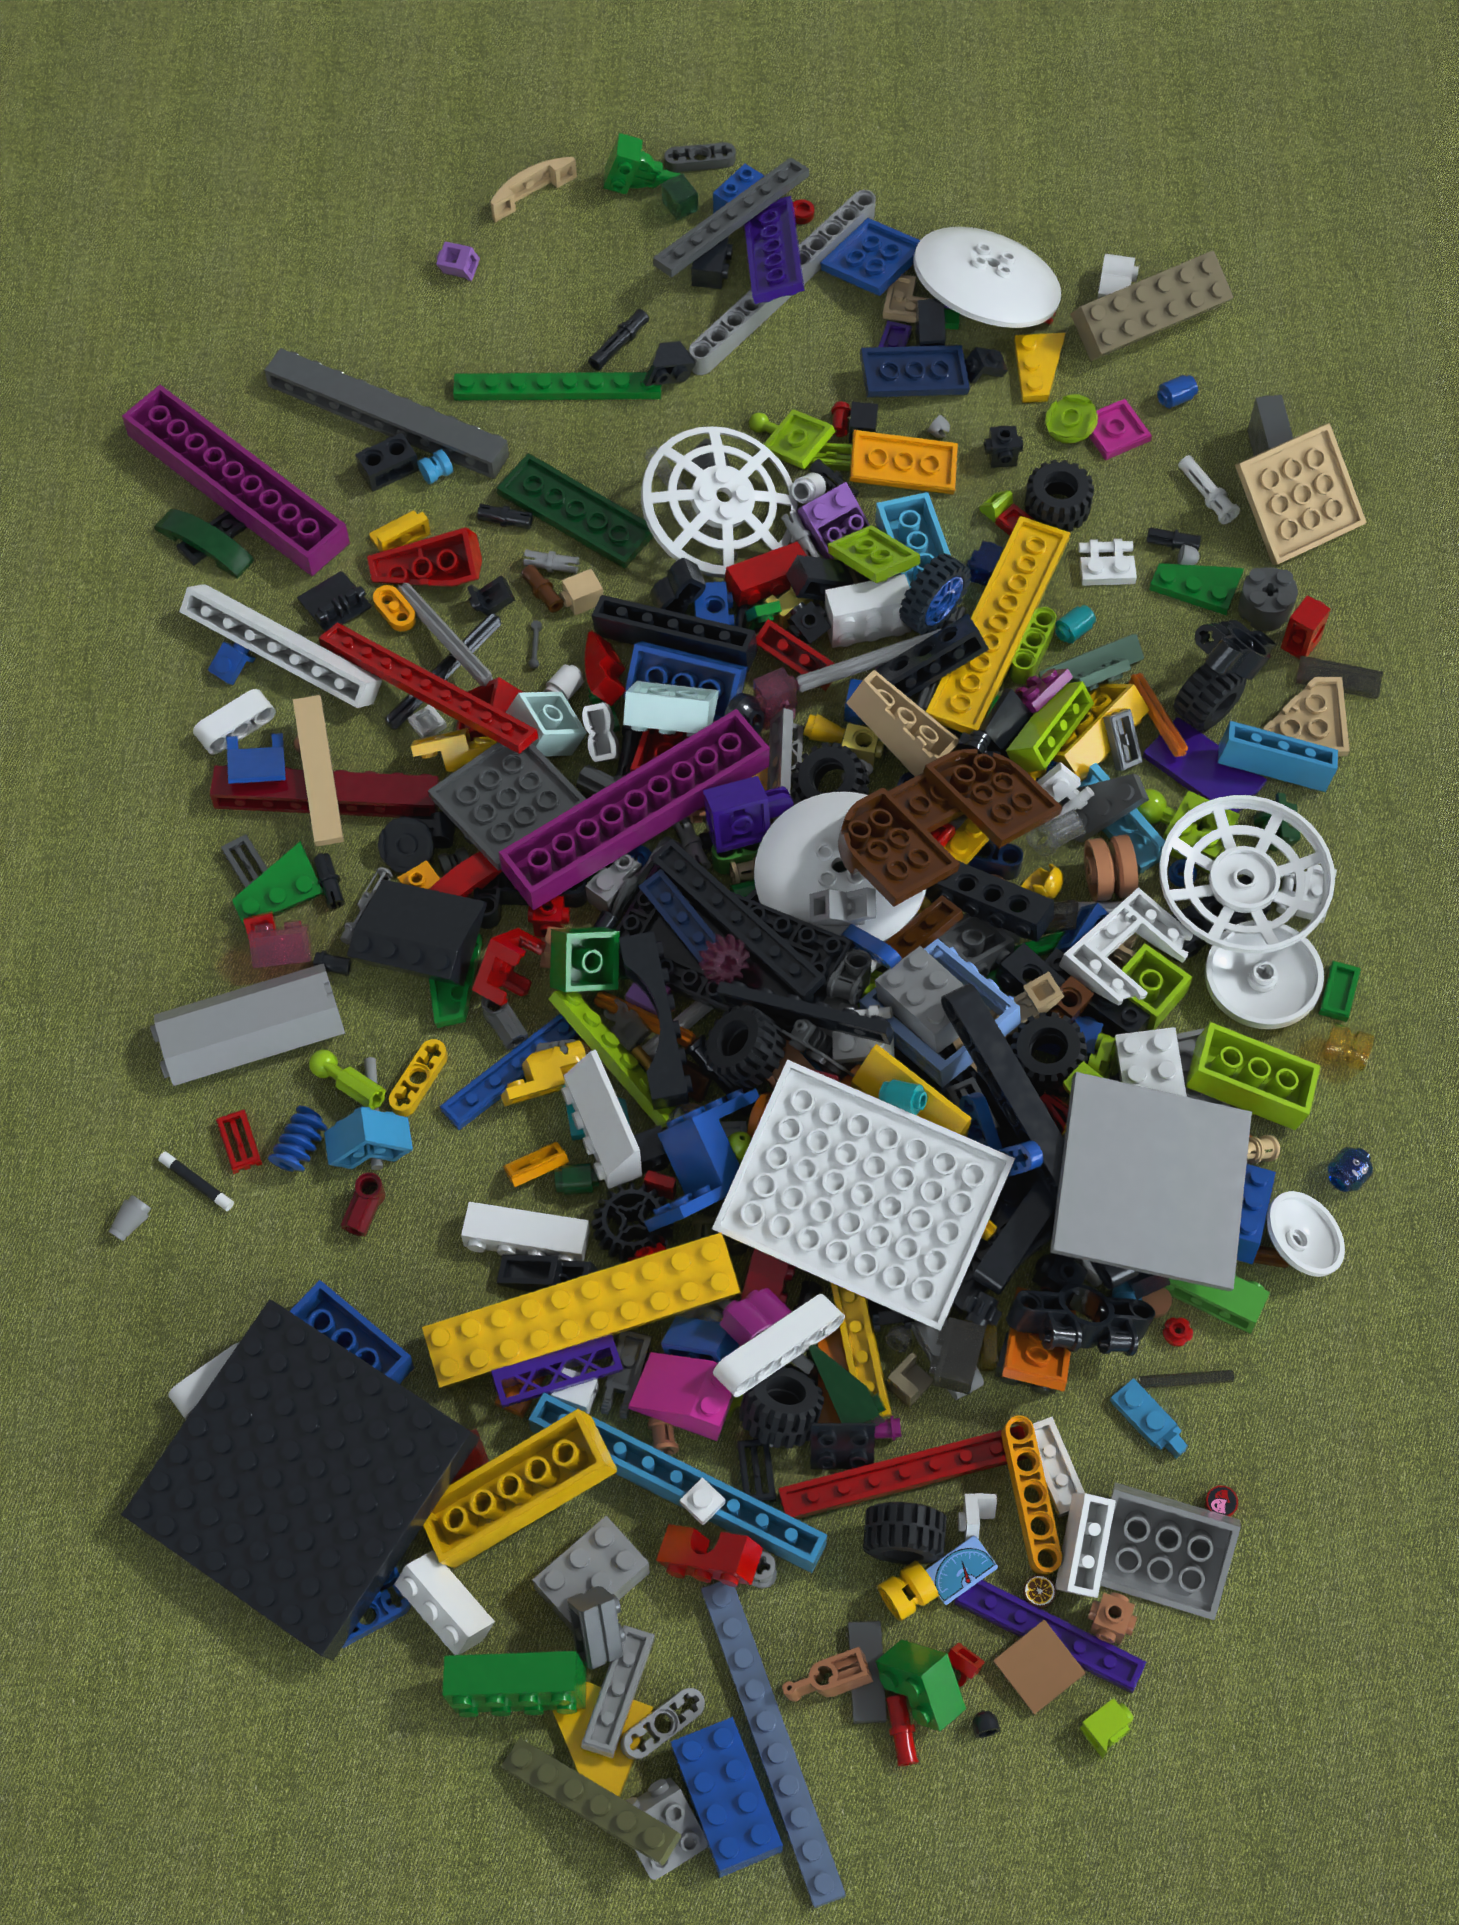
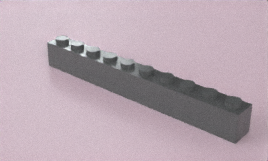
(387, 412)

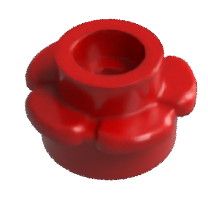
(1174, 1338)

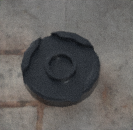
(406, 843)

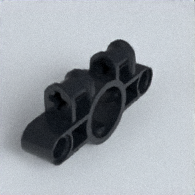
(1234, 648)
(1115, 1323)

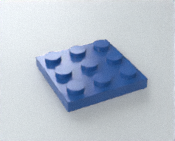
(872, 257)

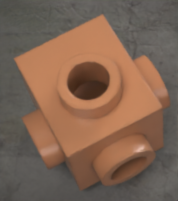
(1106, 1627)

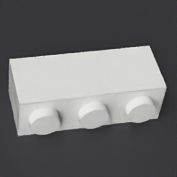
(1085, 1544)
(444, 1603)

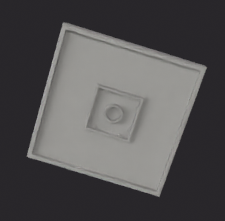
(1152, 1182)

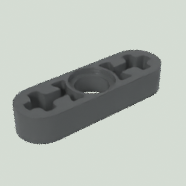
(707, 150)

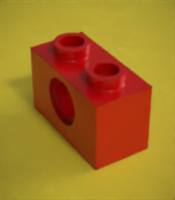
(1305, 627)

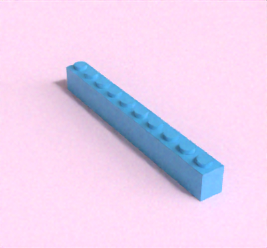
(673, 1479)

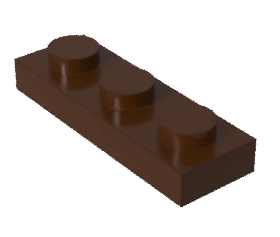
(926, 927)

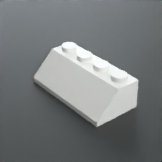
(602, 1122)

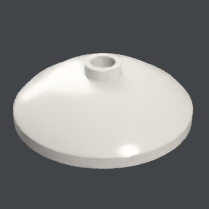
(1305, 1234)

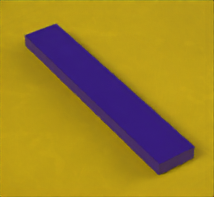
(1020, 1617)

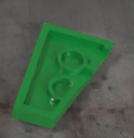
(1199, 585)
(280, 887)
(452, 1001)

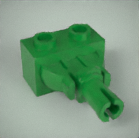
(632, 167)

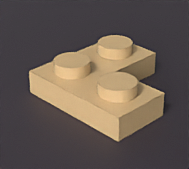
(900, 302)

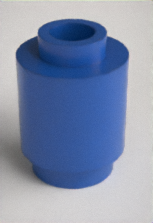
(1177, 391)

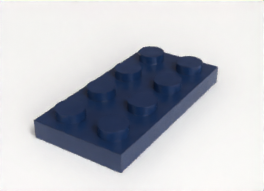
(914, 371)

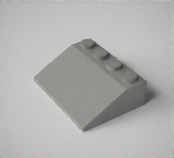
(1168, 1551)

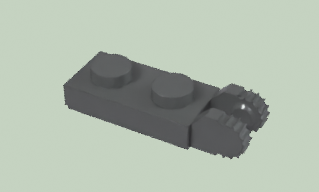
(633, 1353)

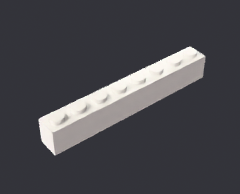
(281, 645)

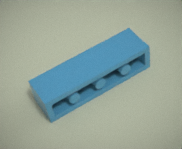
(1278, 756)

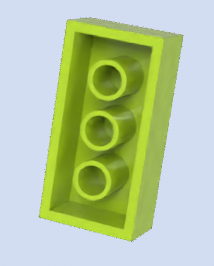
(1253, 1076)

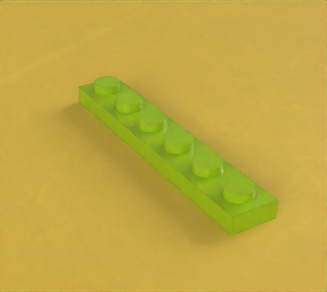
(610, 1050)

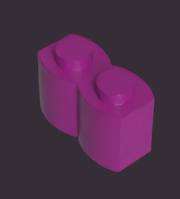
(753, 1315)

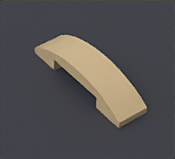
(554, 171)
(1037, 998)

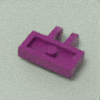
(1043, 690)

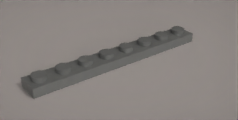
(730, 217)

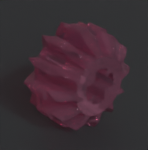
(715, 956)

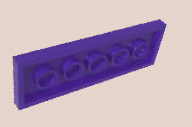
(774, 252)

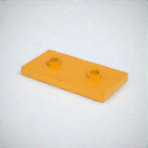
(903, 462)

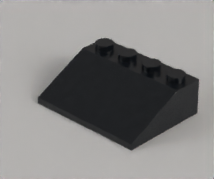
(418, 932)

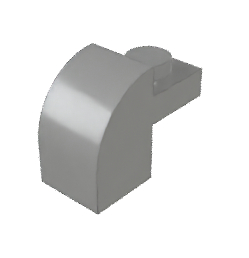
(842, 908)

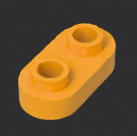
(396, 610)

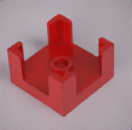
(499, 962)

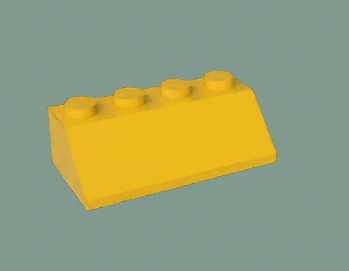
(1089, 740)
(883, 1067)

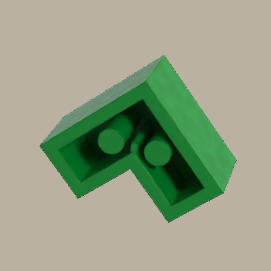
(925, 1679)

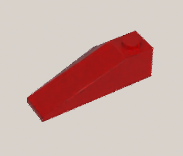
(434, 561)

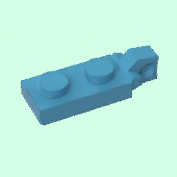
(1148, 1418)

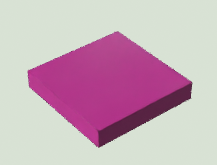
(1118, 430)

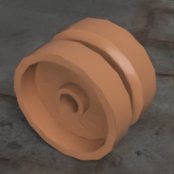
(1110, 867)

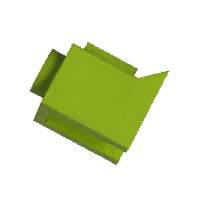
(1107, 1726)

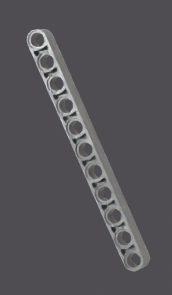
(747, 316)

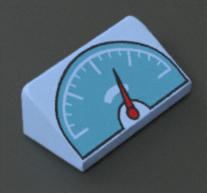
(961, 1569)

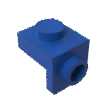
(230, 661)

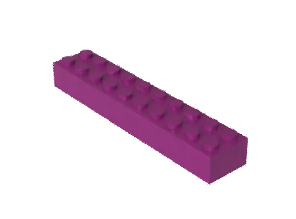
(236, 480)
(632, 809)

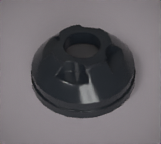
(749, 709)

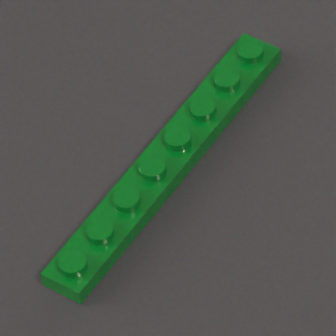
(553, 386)

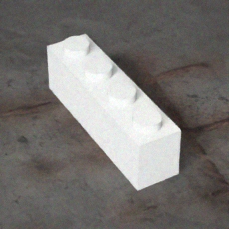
(524, 1232)

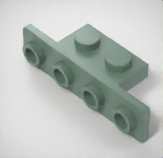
(1103, 662)

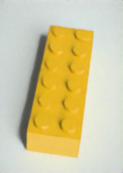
(518, 1488)

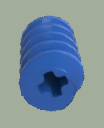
(298, 1140)

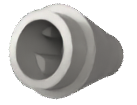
(129, 1217)

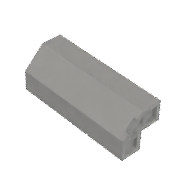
(247, 1025)

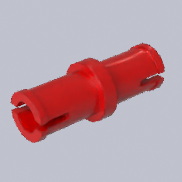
(902, 1730)

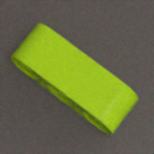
(1035, 635)

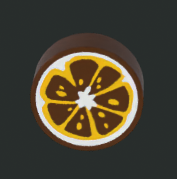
(1039, 1591)

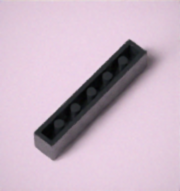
(638, 623)

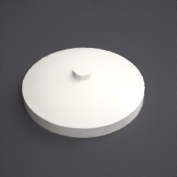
(1267, 987)

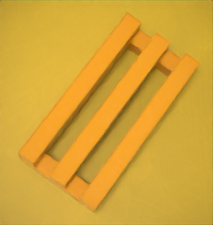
(536, 1164)

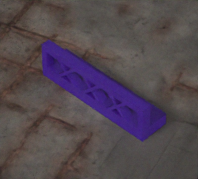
(554, 1364)

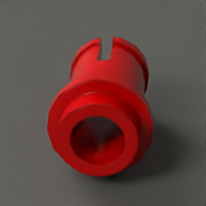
(840, 412)

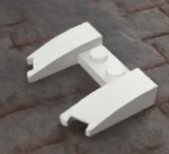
(1136, 914)

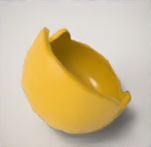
(1045, 882)

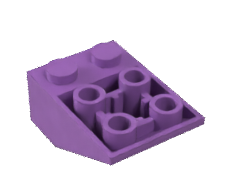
(832, 518)

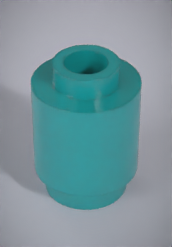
(1075, 624)
(904, 1095)

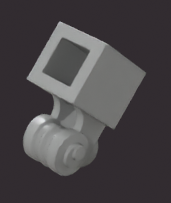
(606, 884)

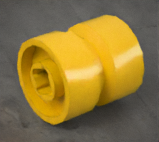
(916, 1583)

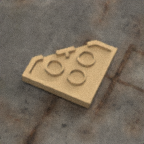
(1316, 715)

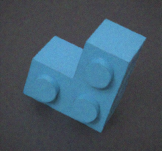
(367, 1135)

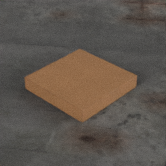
(1039, 1666)

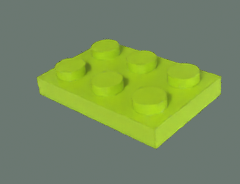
(874, 554)

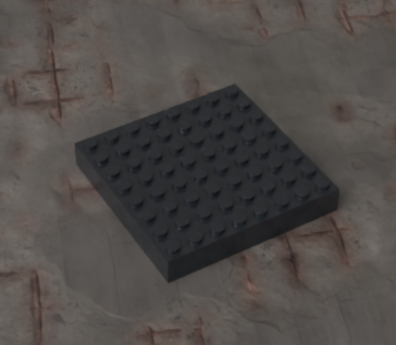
(300, 1479)

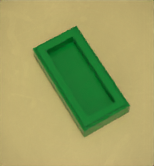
(1339, 991)

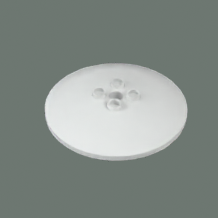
(987, 277)
(799, 861)

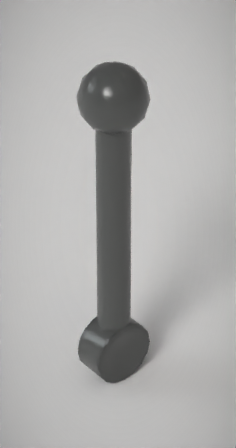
(536, 626)

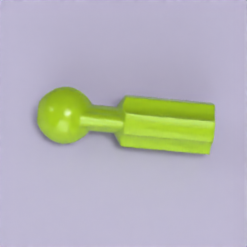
(348, 1080)

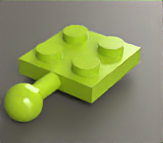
(796, 438)

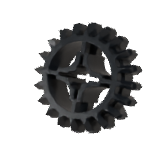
(616, 1208)

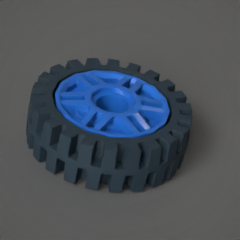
(935, 594)

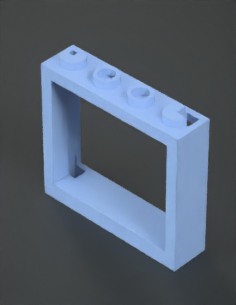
(919, 1052)

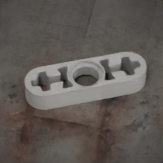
(638, 1730)

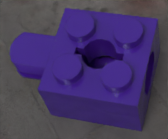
(741, 812)

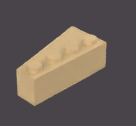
(901, 723)

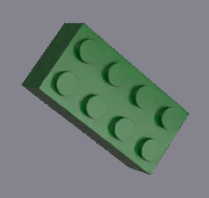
(515, 1683)

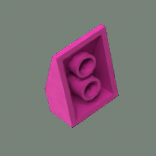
(683, 1394)

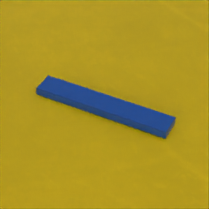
(490, 1085)

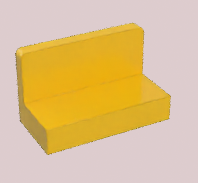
(401, 531)

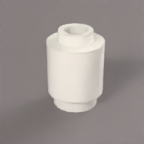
(808, 487)
(565, 680)

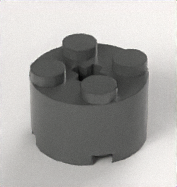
(1267, 598)

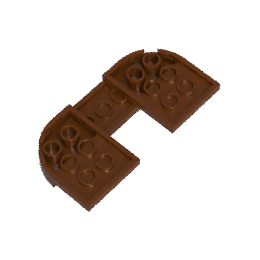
(890, 830)

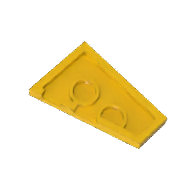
(1037, 363)

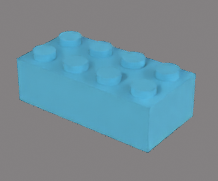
(914, 525)

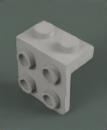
(667, 1804)

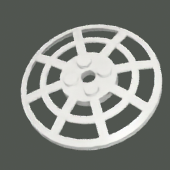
(705, 501)
(1250, 862)

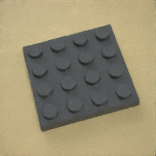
(504, 797)

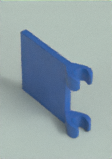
(255, 763)

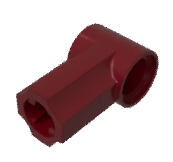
(363, 1206)

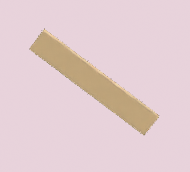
(318, 771)

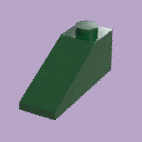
(849, 1396)

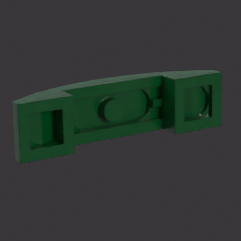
(206, 539)

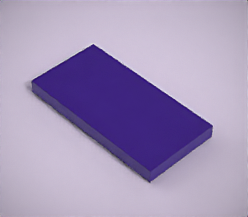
(1200, 767)

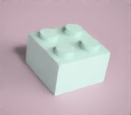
(553, 718)

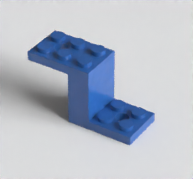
(700, 1157)

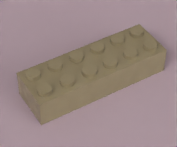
(1151, 305)

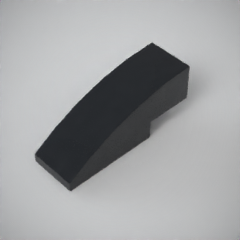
(539, 1272)

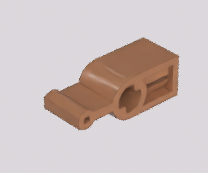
(848, 1669)

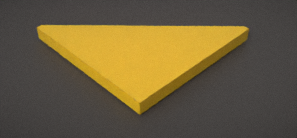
(603, 1770)

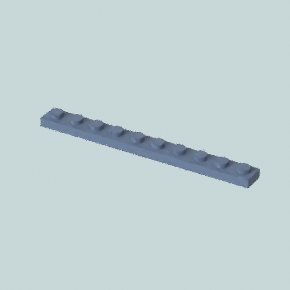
(773, 1745)

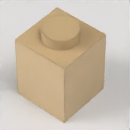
(581, 591)

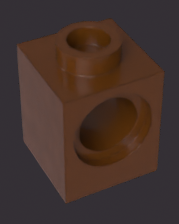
(1076, 995)

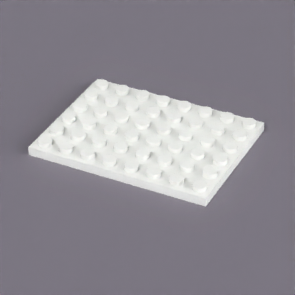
(863, 1194)

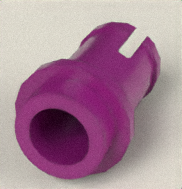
(889, 1429)

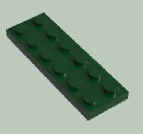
(576, 510)

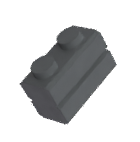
(596, 1626)

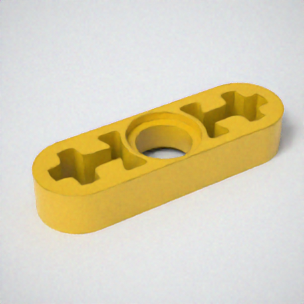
(418, 1064)

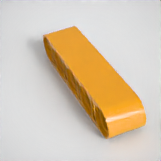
(1029, 1511)

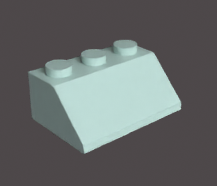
(669, 708)

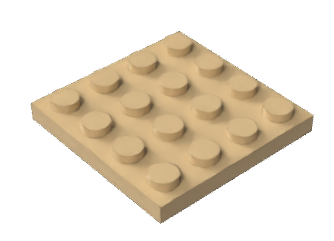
(1300, 494)

